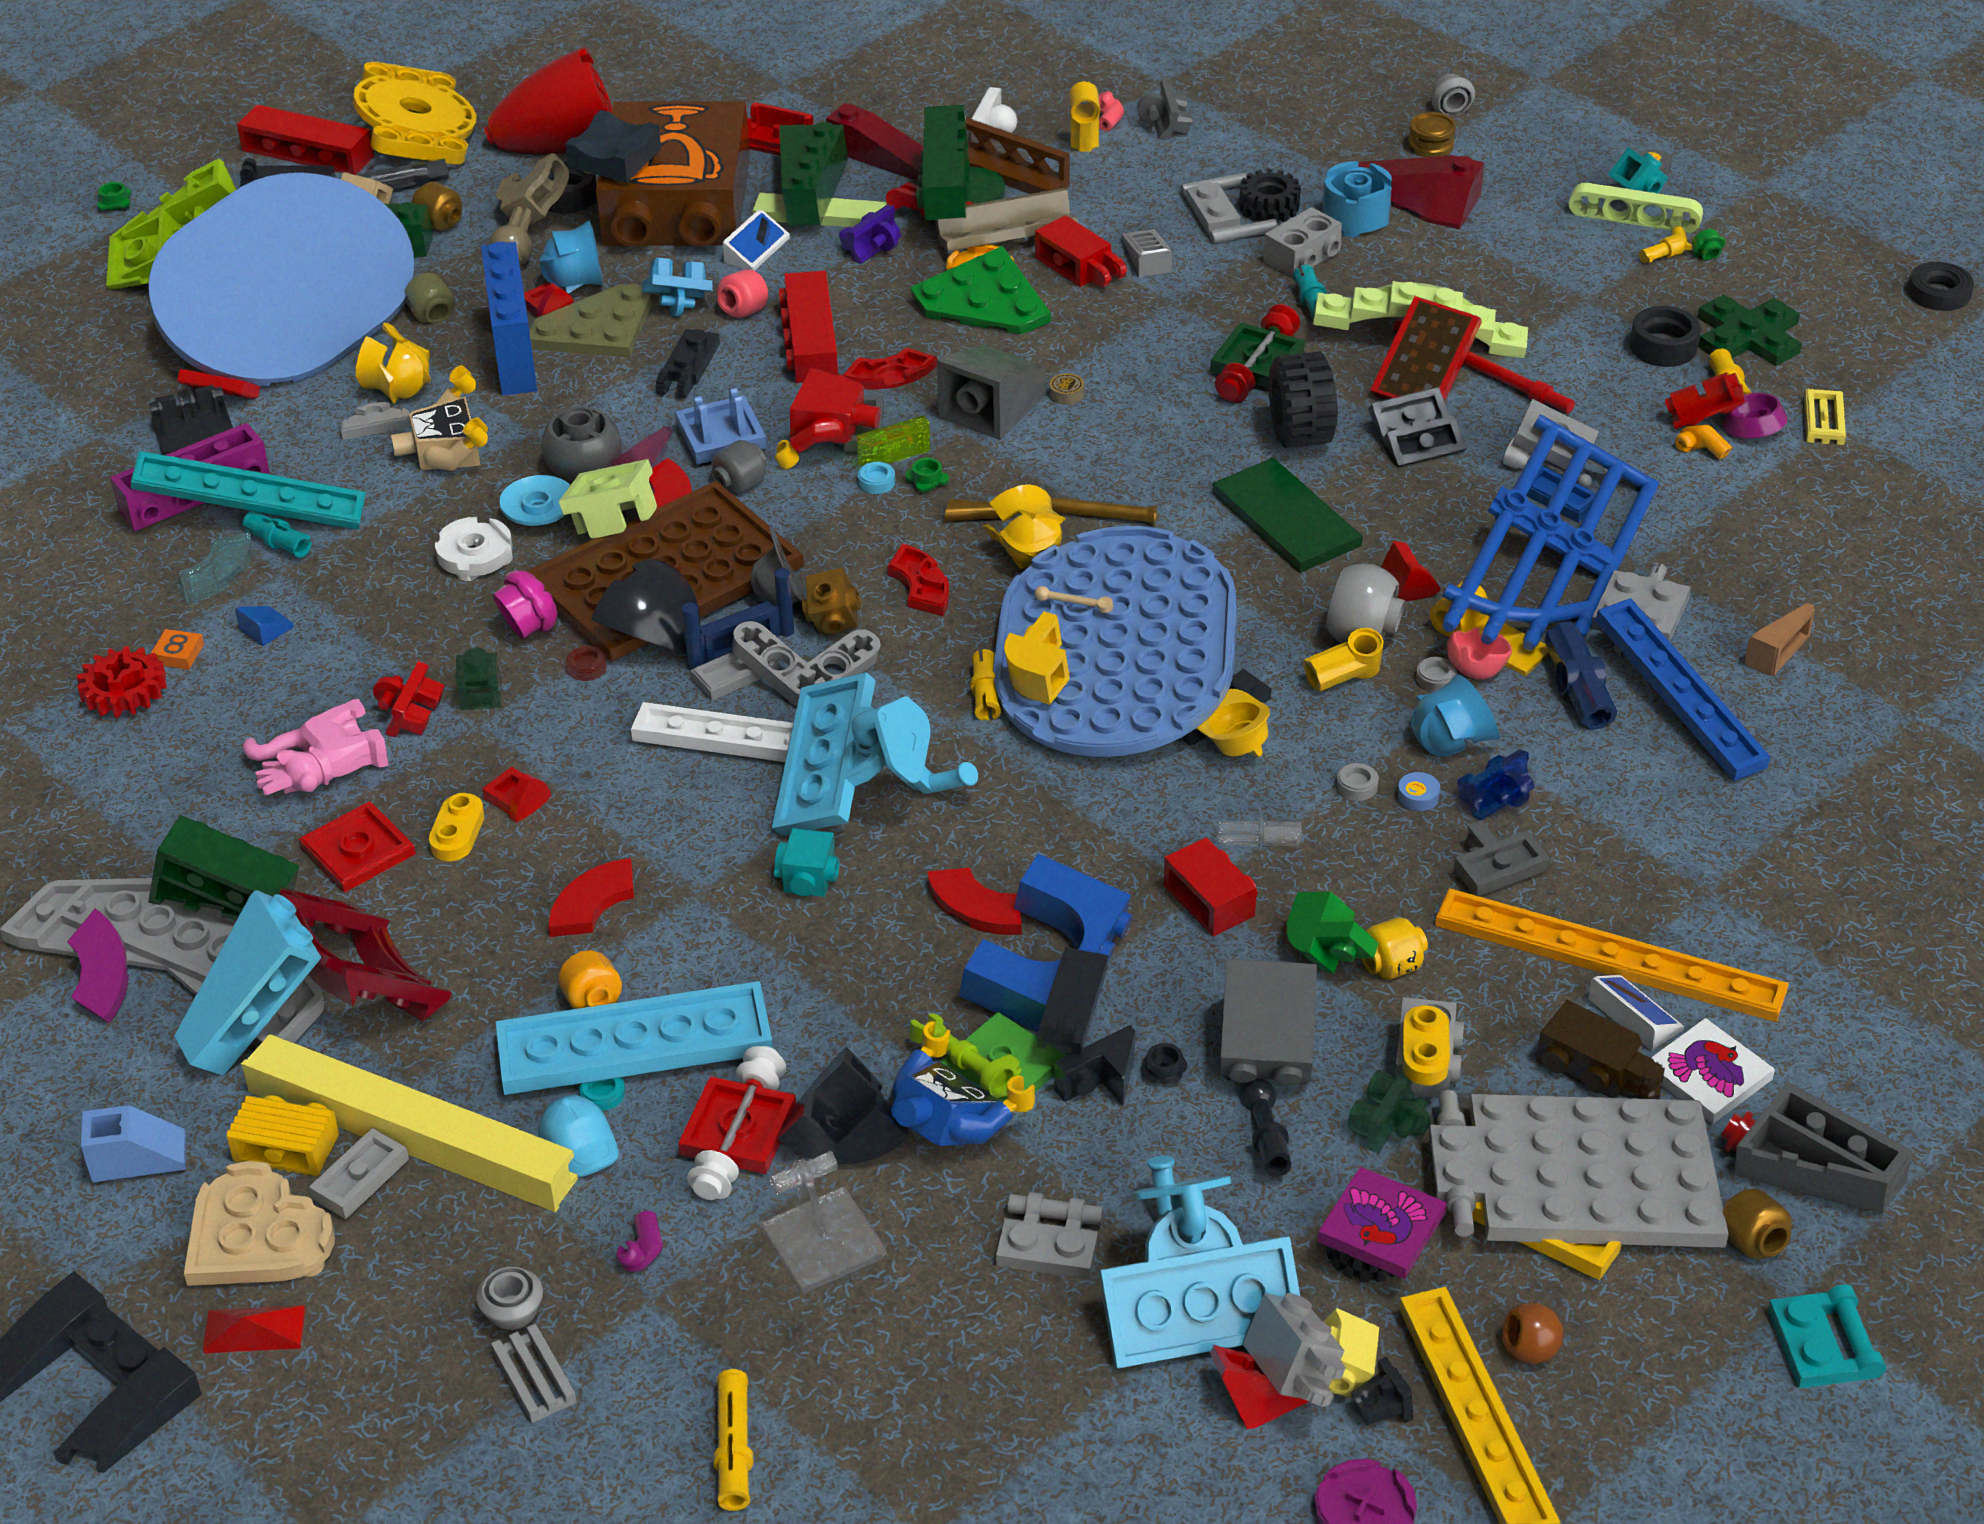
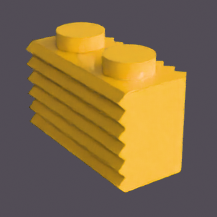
(283, 1134)

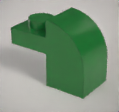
(1325, 931)

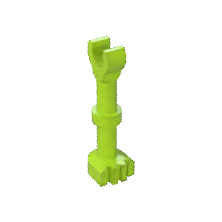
(965, 1055)

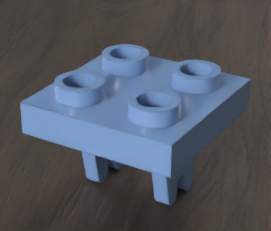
(717, 425)

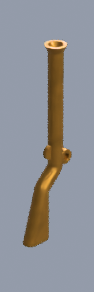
(976, 510)

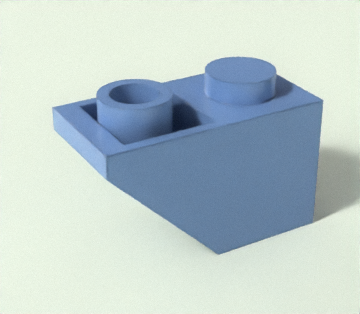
(130, 1144)

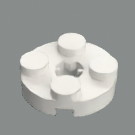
(491, 551)

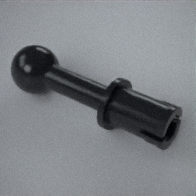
(1270, 1136)

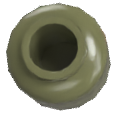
(429, 298)

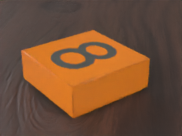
(178, 648)

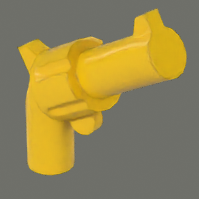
(1667, 246)

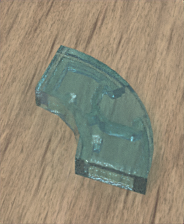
(220, 566)

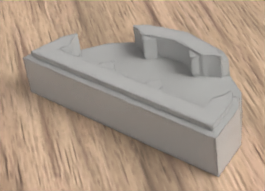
(374, 419)

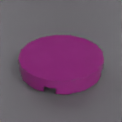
(1364, 1494)

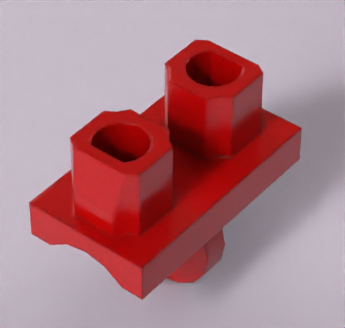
(402, 698)

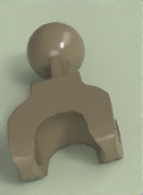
(528, 202)

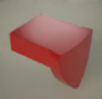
(546, 299)
(1413, 579)
(516, 793)

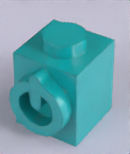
(807, 862)

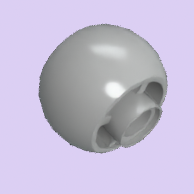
(1364, 599)

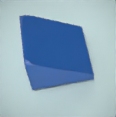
(262, 623)

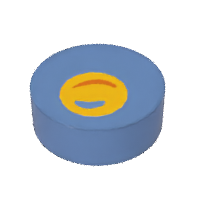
(1418, 791)

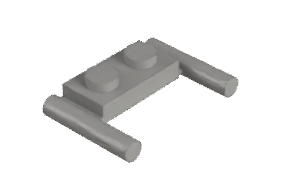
(1218, 213)

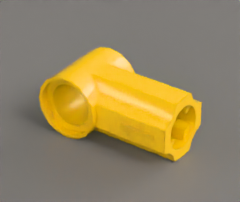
(1084, 117)
(1355, 658)

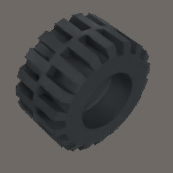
(1302, 399)

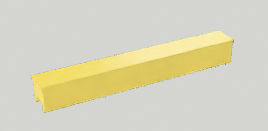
(423, 1124)

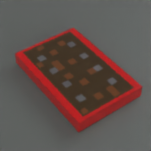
(1426, 350)

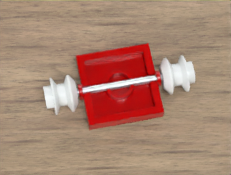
(737, 1124)

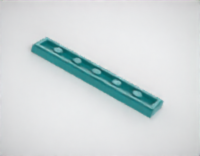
(248, 490)

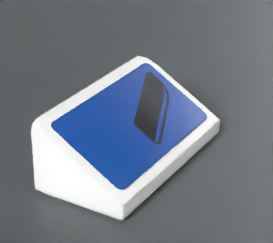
(754, 241)
(1633, 1010)

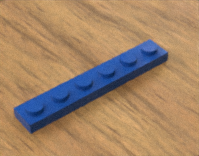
(1683, 689)

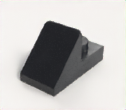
(1102, 1062)

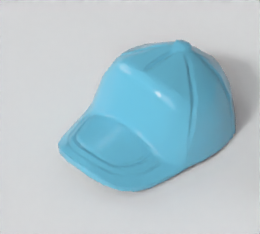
(582, 1128)

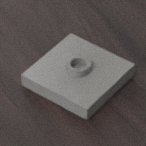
(1528, 436)

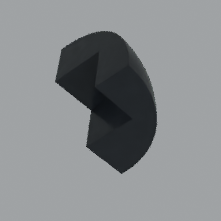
(648, 604)
(843, 1115)

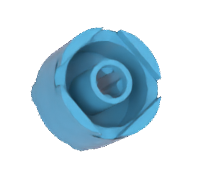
(1357, 197)

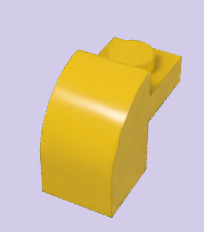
(1036, 661)

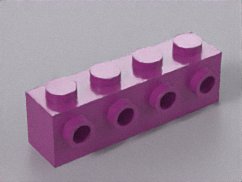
(232, 448)

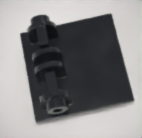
(189, 422)

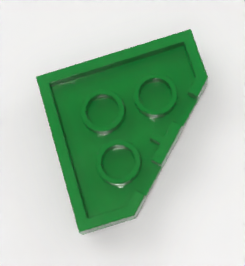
(983, 294)

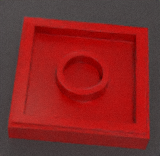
(357, 846)

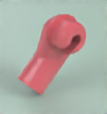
(1111, 111)

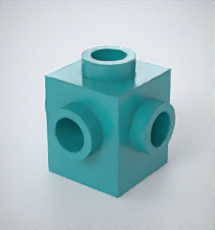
(1638, 172)

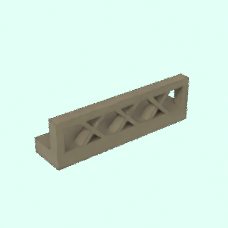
(1003, 219)

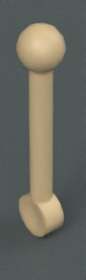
(1104, 604)

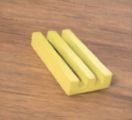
(1824, 432)

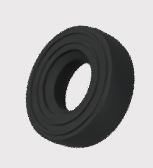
(1936, 298)

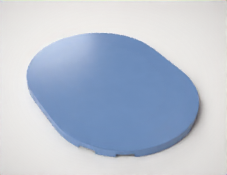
(280, 278)
(1145, 666)

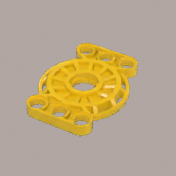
(398, 132)

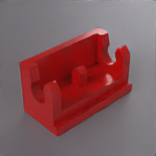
(764, 126)

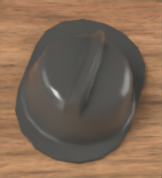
(763, 574)

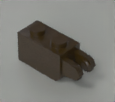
(1598, 1054)

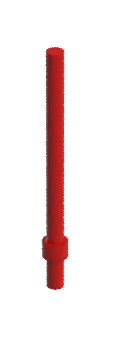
(1536, 390)

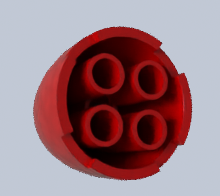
(549, 106)

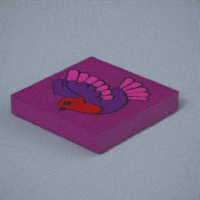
(1382, 1222)

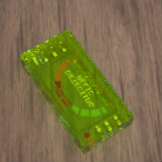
(894, 442)

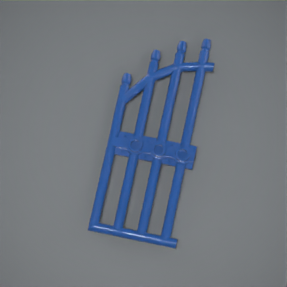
(1548, 529)

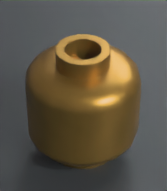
(443, 205)
(1757, 1224)

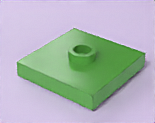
(1004, 1037)

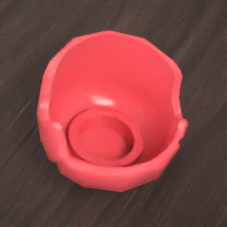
(1474, 657)

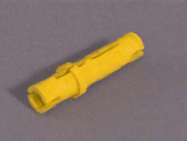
(733, 1455)

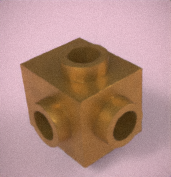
(831, 601)

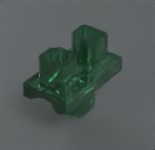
(1395, 1112)

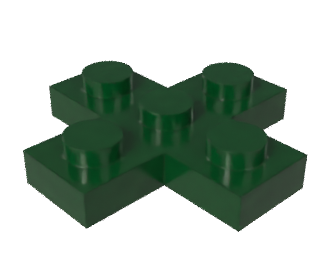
(1754, 330)

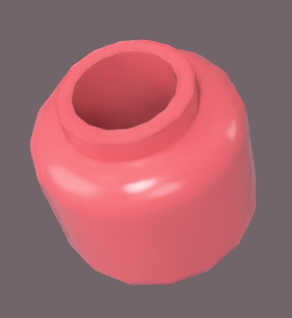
(742, 293)

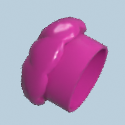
(525, 604)

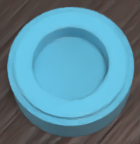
(876, 477)

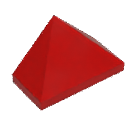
(254, 1329)
(1250, 1388)

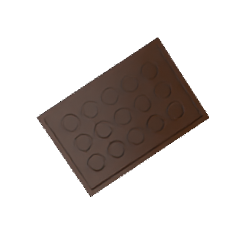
(701, 534)

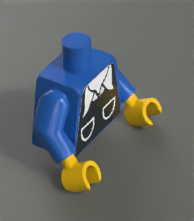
(946, 1104)

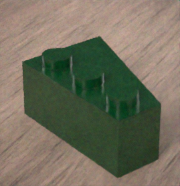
(215, 870)

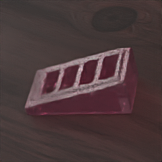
(647, 448)

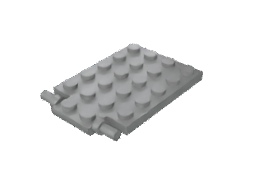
(1579, 1170)

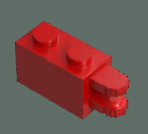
(1077, 253)

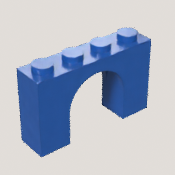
(509, 318)
(1063, 898)

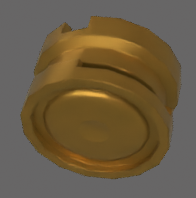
(1432, 134)

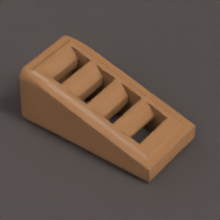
(1778, 641)

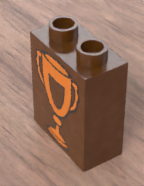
(690, 187)

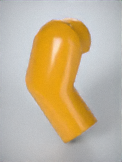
(1703, 437)

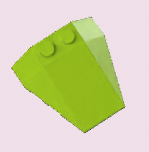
(139, 241)

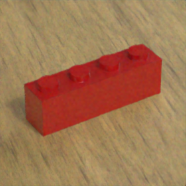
(305, 139)
(808, 324)

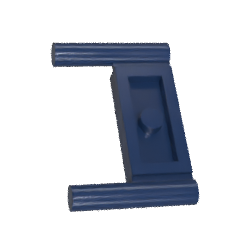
(715, 638)

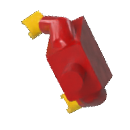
(825, 411)

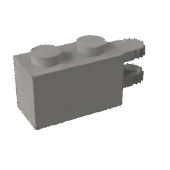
(1295, 1348)

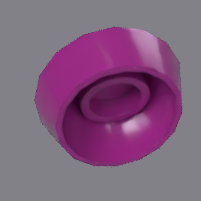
(1756, 418)

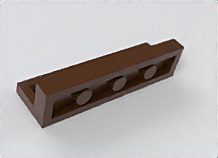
(1011, 166)

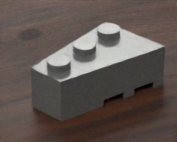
(1822, 1153)

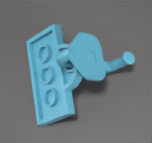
(847, 742)
(1195, 1277)

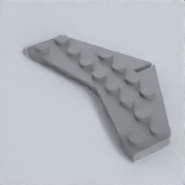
(153, 936)

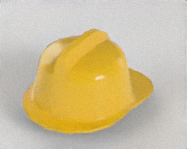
(1238, 724)

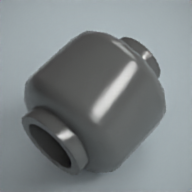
(739, 466)

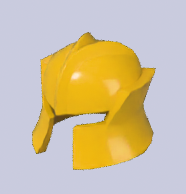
(405, 371)
(1030, 532)

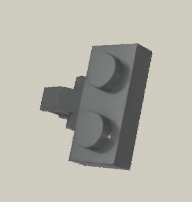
(1498, 861)

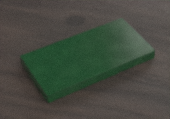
(1287, 514)

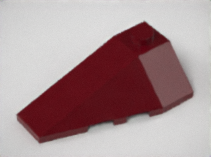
(877, 142)
(1435, 187)

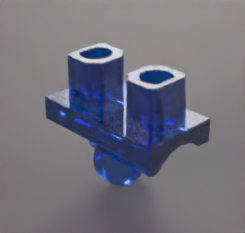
(1500, 784)

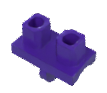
(874, 233)

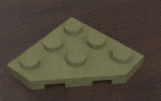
(595, 325)

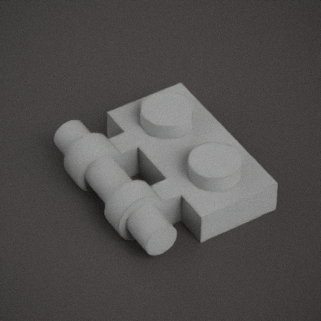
(1049, 1247)

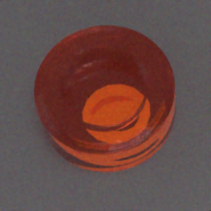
(586, 663)

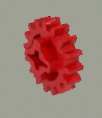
(121, 681)

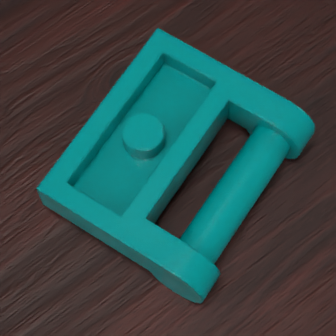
(1811, 1342)

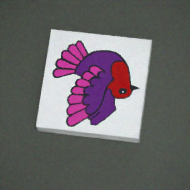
(1712, 1069)

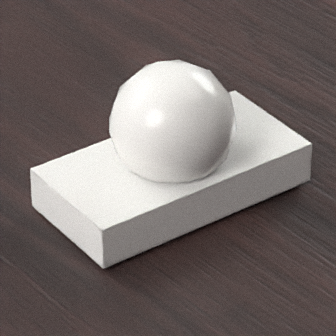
(993, 113)

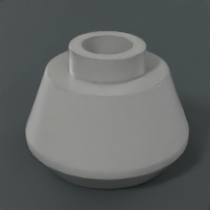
(1452, 94)
(510, 1297)

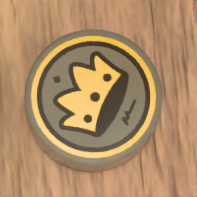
(1066, 388)

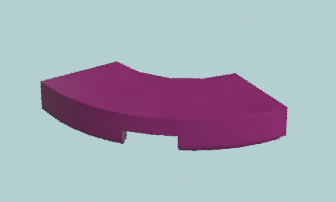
(102, 966)

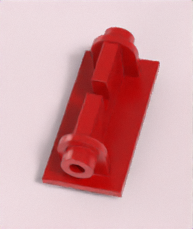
(1721, 396)

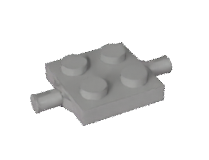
(1658, 599)

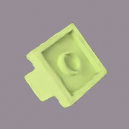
(602, 494)

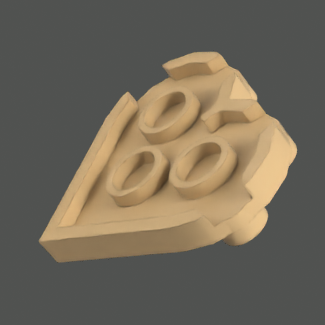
(255, 1230)

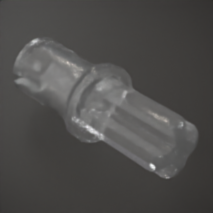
(1260, 834)

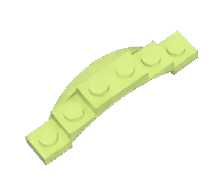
(1394, 301)

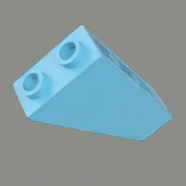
(247, 983)

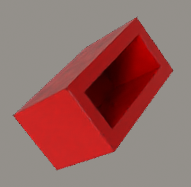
(1210, 886)

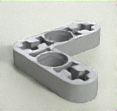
(800, 672)

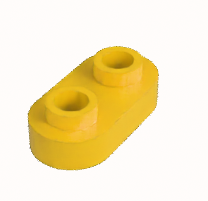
(456, 827)
(1425, 1045)

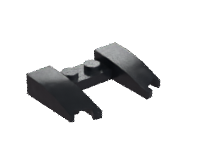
(149, 1381)

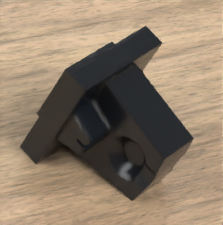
(1384, 1396)

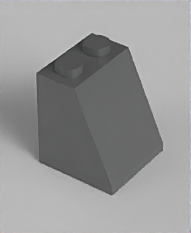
(988, 389)
(1268, 1021)

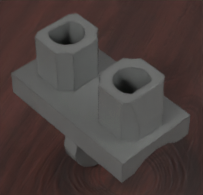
(1166, 111)

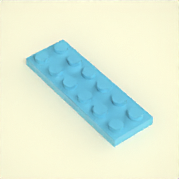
(631, 1037)

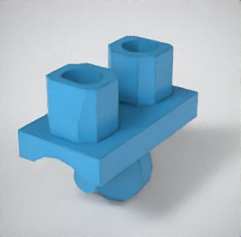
(690, 285)

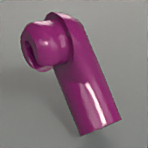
(646, 1247)

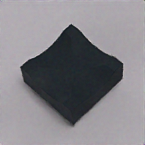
(613, 147)

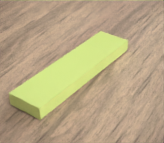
(839, 212)

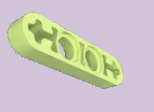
(1635, 201)

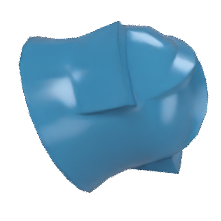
(571, 258)
(1451, 716)

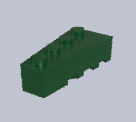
(944, 163)

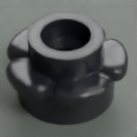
(1164, 1055)

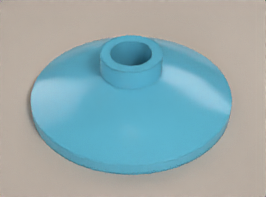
(534, 500)

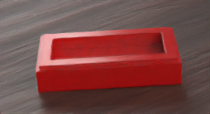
(229, 385)

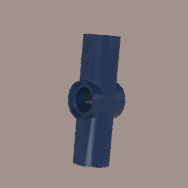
(1580, 676)

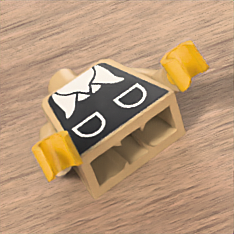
(444, 431)

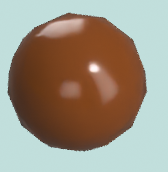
(1532, 1333)

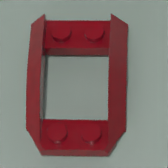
(384, 967)

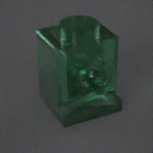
(478, 671)

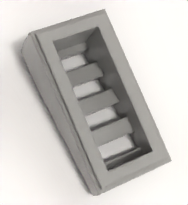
(1148, 252)

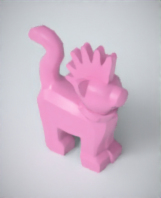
(330, 747)

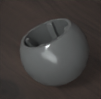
(579, 442)

